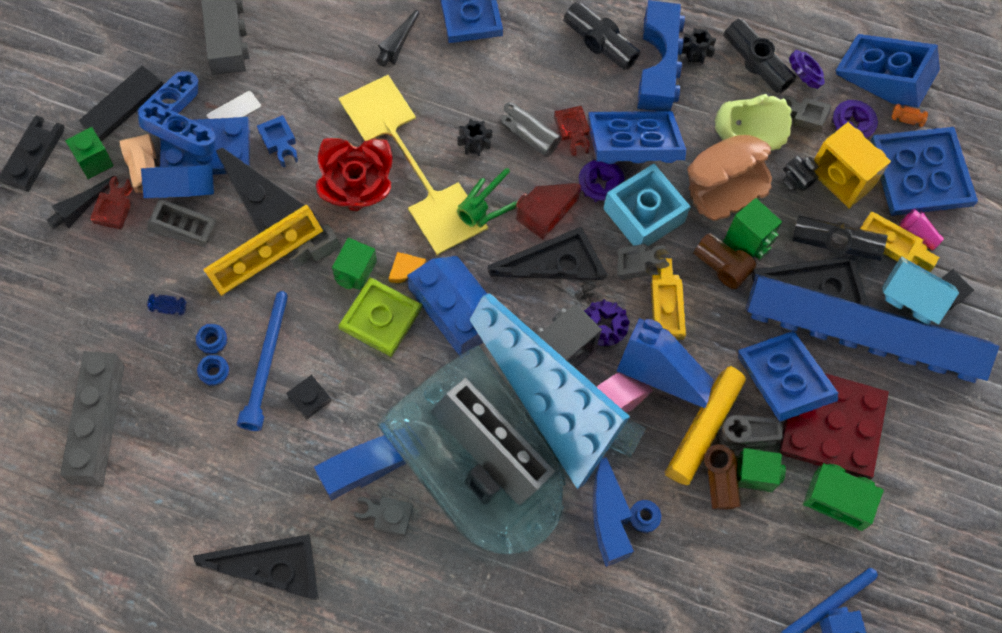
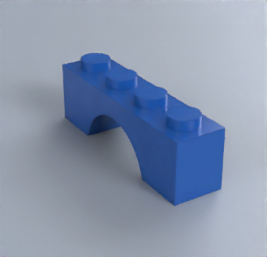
(658, 83)

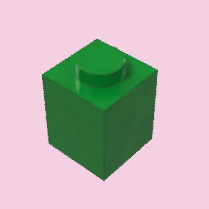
(89, 153)
(354, 264)
(760, 470)

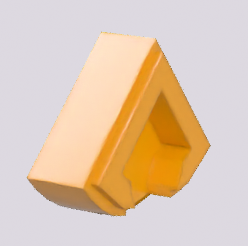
(404, 265)

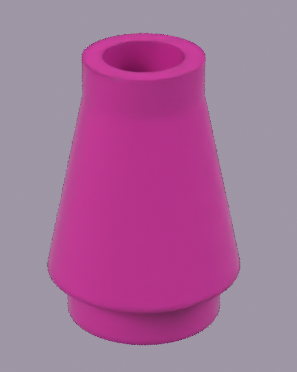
(919, 225)

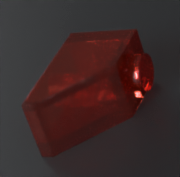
(546, 206)

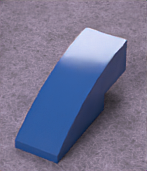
(358, 466)
(610, 515)

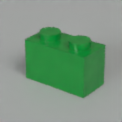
(753, 230)
(843, 496)

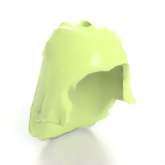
(760, 117)

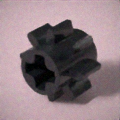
(698, 45)
(474, 137)
(800, 173)

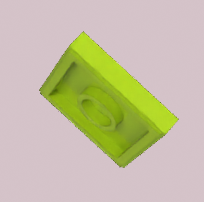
(380, 317)

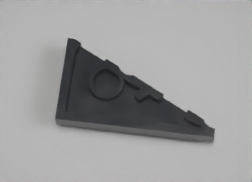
(260, 197)
(558, 258)
(830, 276)
(276, 564)

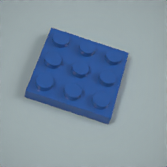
(636, 136)
(925, 171)

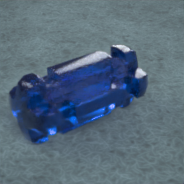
(166, 304)

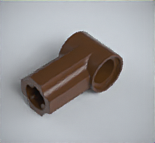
(731, 265)
(723, 481)

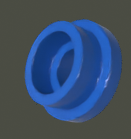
(208, 331)
(210, 362)
(640, 524)

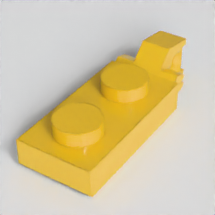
(901, 242)
(668, 301)

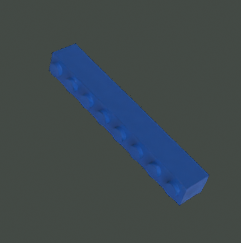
(871, 328)

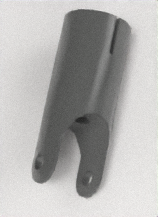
(530, 129)

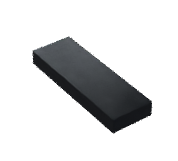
(121, 102)

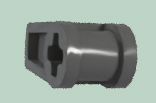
(752, 432)

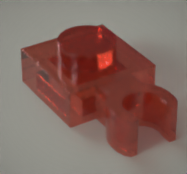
(573, 126)
(113, 207)

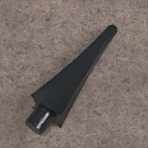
(392, 45)
(72, 208)

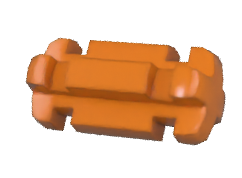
(909, 115)

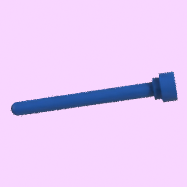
(251, 416)
(832, 602)

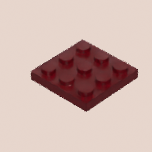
(840, 432)

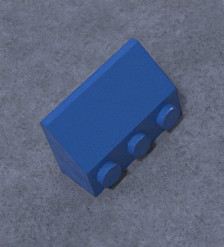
(449, 298)

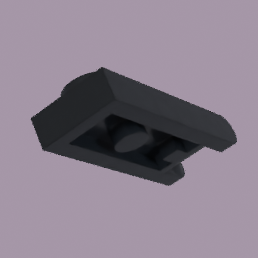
(31, 154)

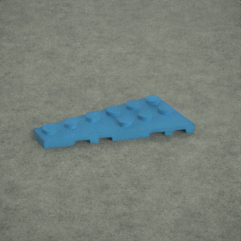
(562, 402)

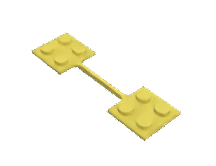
(380, 111)

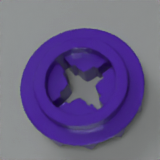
(807, 69)
(861, 112)
(608, 172)
(619, 324)

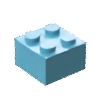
(646, 206)
(920, 291)

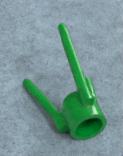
(474, 209)

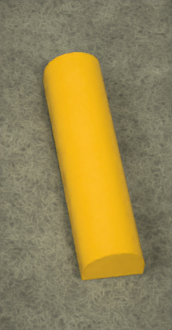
(263, 250)
(705, 426)

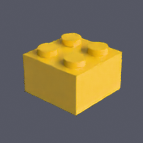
(850, 164)

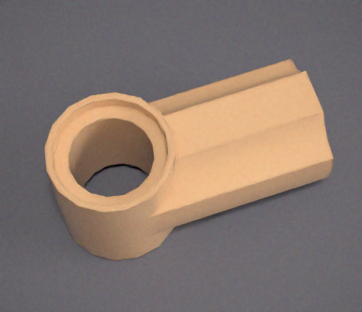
(138, 154)

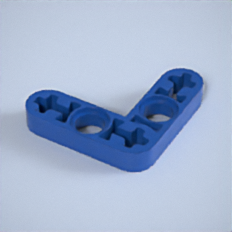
(159, 117)

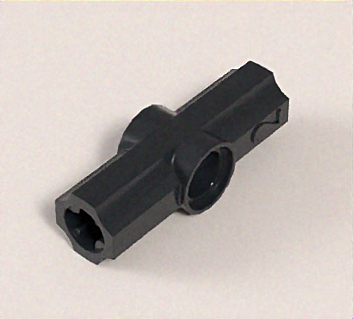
(601, 35)
(759, 56)
(859, 243)

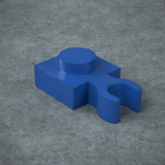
(278, 137)

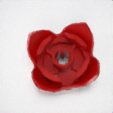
(341, 160)

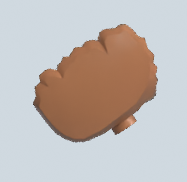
(729, 176)

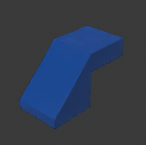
(177, 181)

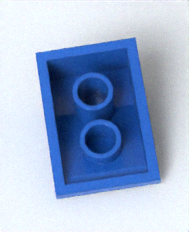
(891, 68)
(664, 363)

